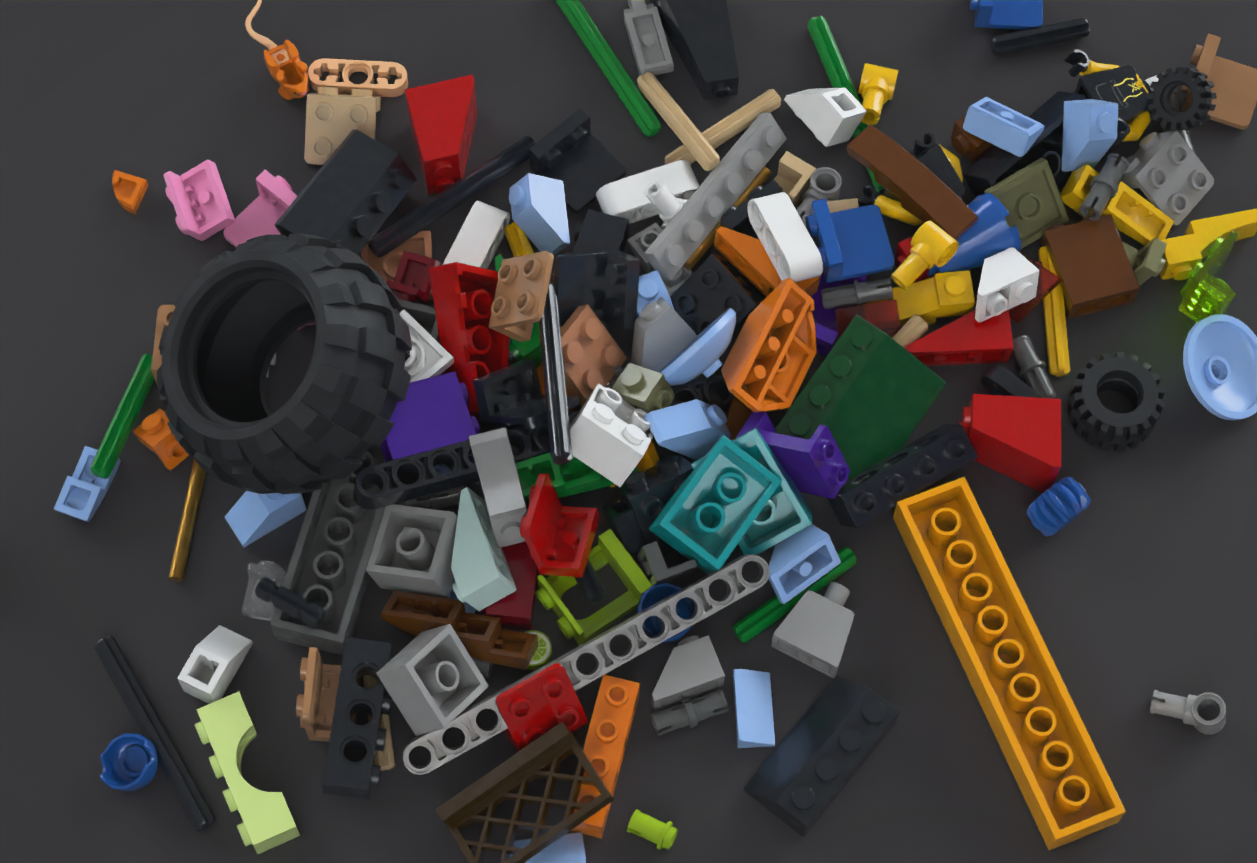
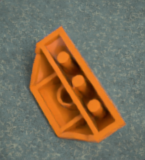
(773, 350)

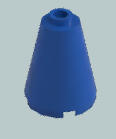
(984, 238)

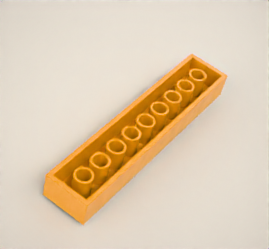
(1008, 664)

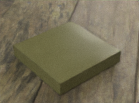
(1031, 201)

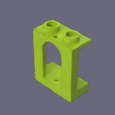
(607, 551)

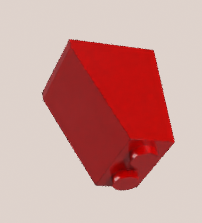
(442, 128)
(1016, 436)

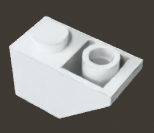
(828, 113)
(1005, 283)
(214, 664)

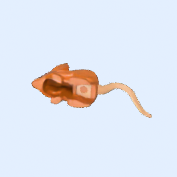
(282, 62)

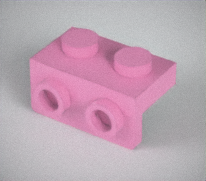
(199, 201)

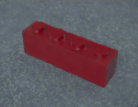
(518, 607)

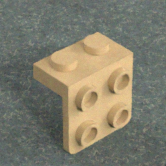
(333, 117)

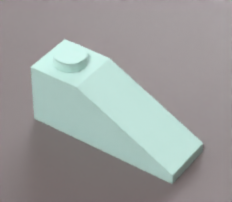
(477, 561)

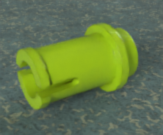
(652, 829)

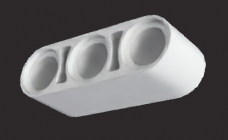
(626, 196)
(479, 236)
(785, 237)

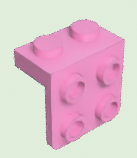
(263, 212)

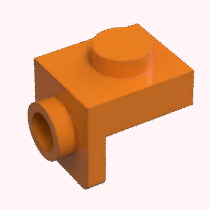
(158, 438)

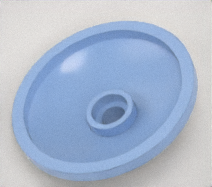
(702, 353)
(1222, 366)

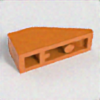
(753, 262)

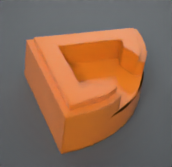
(129, 190)

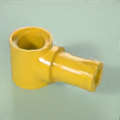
(876, 88)
(929, 248)

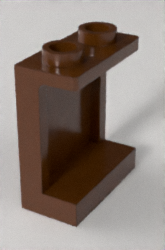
(1091, 266)

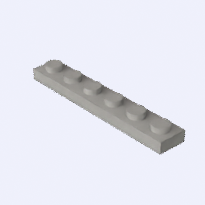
(715, 196)

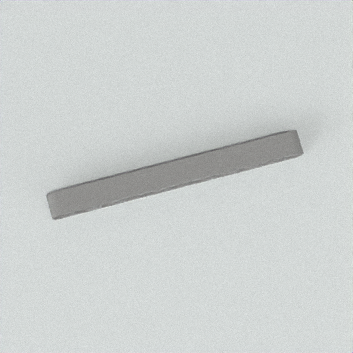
(605, 659)

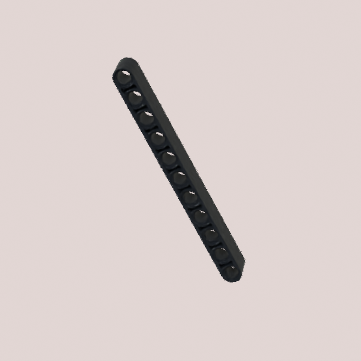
(465, 472)

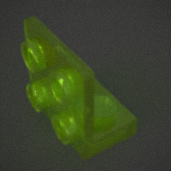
(1203, 292)

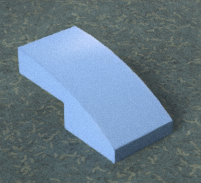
(83, 491)

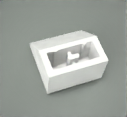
(610, 435)

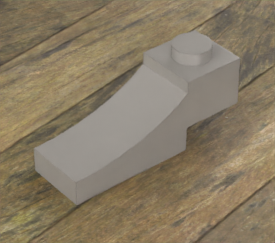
(500, 484)

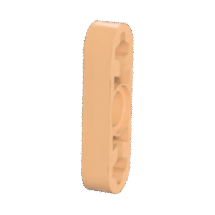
(348, 67)

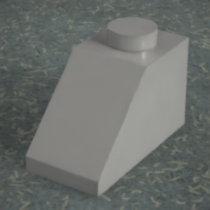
(659, 336)
(688, 673)

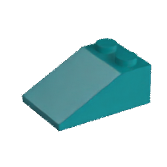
(715, 505)
(785, 510)

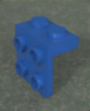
(1008, 13)
(850, 241)

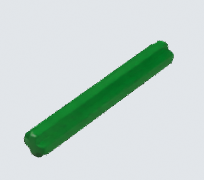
(123, 419)
(773, 610)

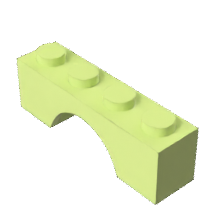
(264, 814)

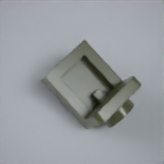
(1147, 260)
(644, 388)

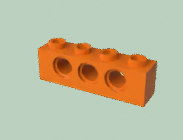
(607, 744)

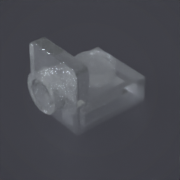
(253, 606)

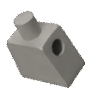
(817, 629)

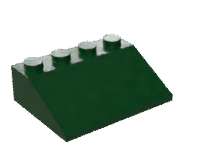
(866, 395)

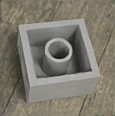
(414, 550)
(432, 680)

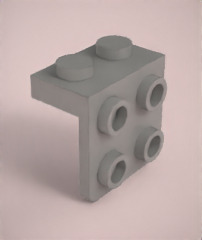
(1168, 174)

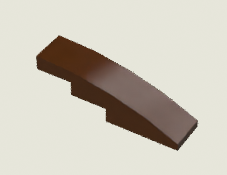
(912, 182)
(478, 633)

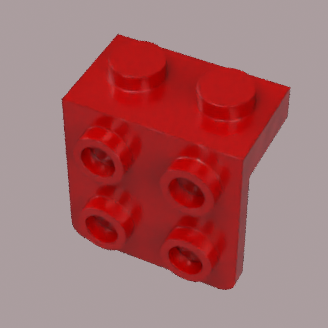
(557, 534)
(539, 706)

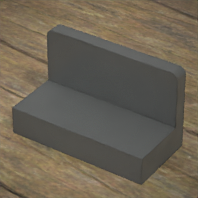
(655, 569)

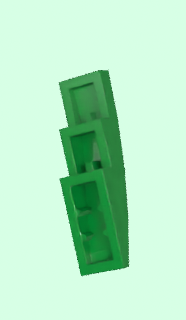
(566, 478)

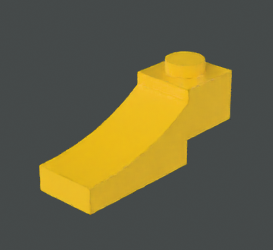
(1128, 209)
(1187, 250)
(936, 297)

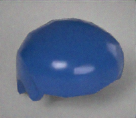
(656, 593)
(129, 762)

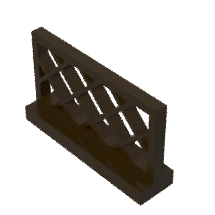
(515, 776)

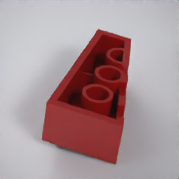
(463, 316)

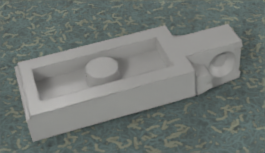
(647, 38)

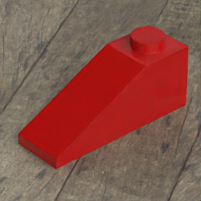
(966, 342)

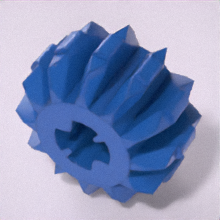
(1058, 506)

